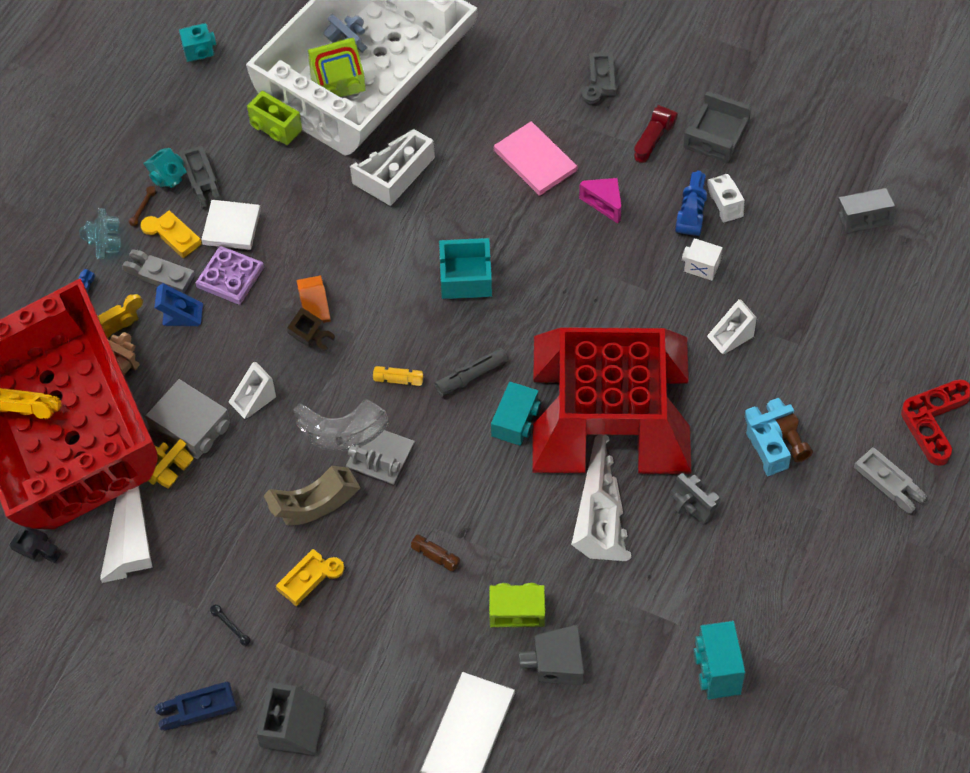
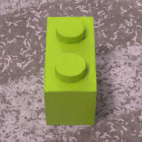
(517, 605)

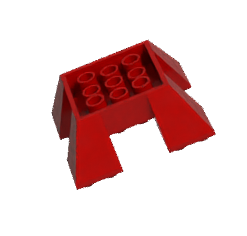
(611, 386)

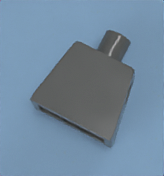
(556, 657)

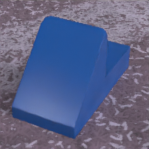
(177, 307)

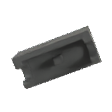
(866, 210)

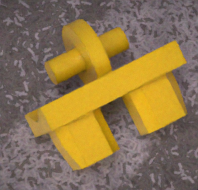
(176, 455)

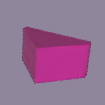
(602, 196)

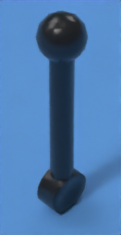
(216, 611)

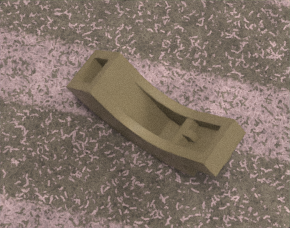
(316, 500)

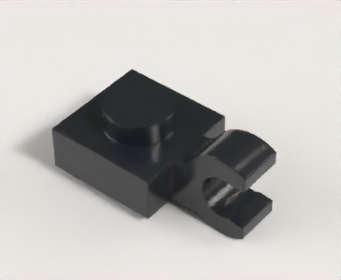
(33, 541)

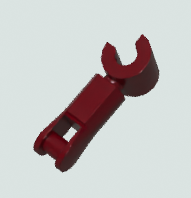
(661, 119)

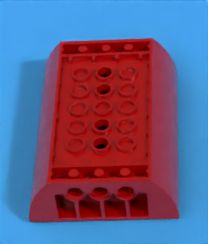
(40, 473)

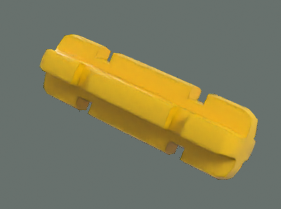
(398, 375)

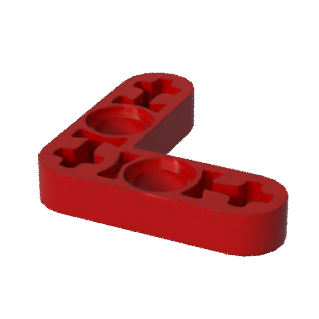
(926, 416)

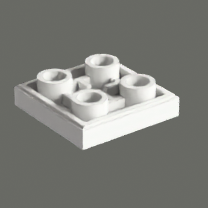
(231, 224)

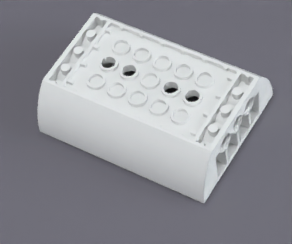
(425, 33)

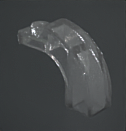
(341, 433)

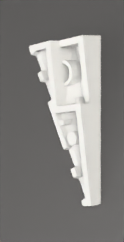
(598, 522)
(127, 540)

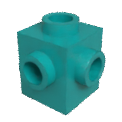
(197, 42)
(165, 168)

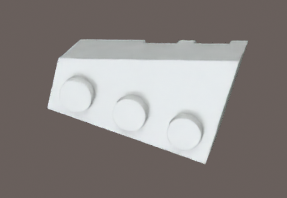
(394, 168)

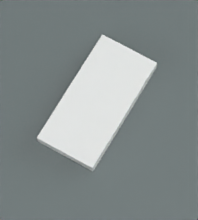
(469, 727)

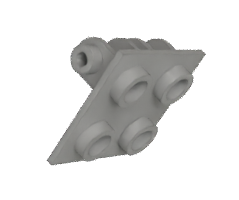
(381, 457)

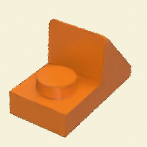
(314, 297)

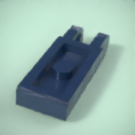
(197, 705)

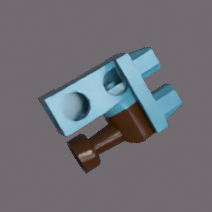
(770, 430)

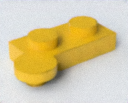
(172, 232)
(121, 317)
(308, 575)

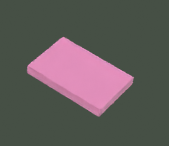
(535, 158)

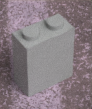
(190, 417)

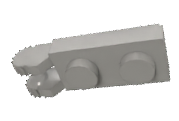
(158, 271)
(889, 479)

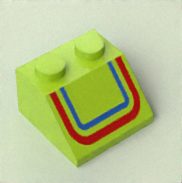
(337, 67)

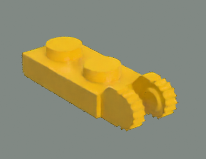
(29, 403)

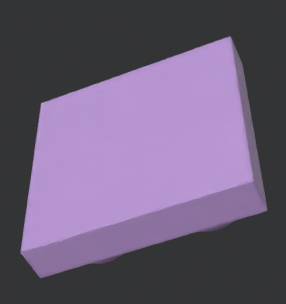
(229, 275)

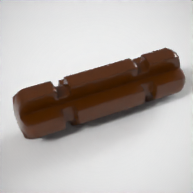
(435, 552)

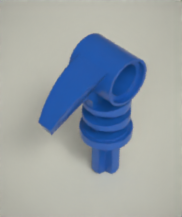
(691, 214)

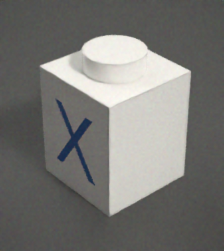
(702, 259)

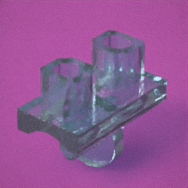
(99, 233)

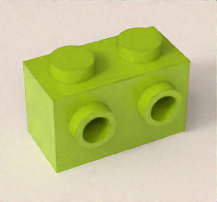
(274, 118)

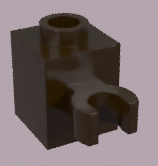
(307, 328)

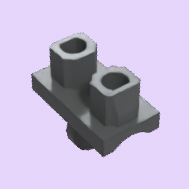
(692, 499)

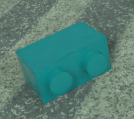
(515, 413)

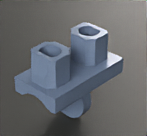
(338, 29)

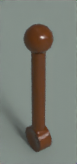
(151, 191)

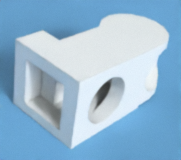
(727, 197)

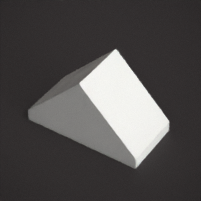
(733, 328)
(253, 391)

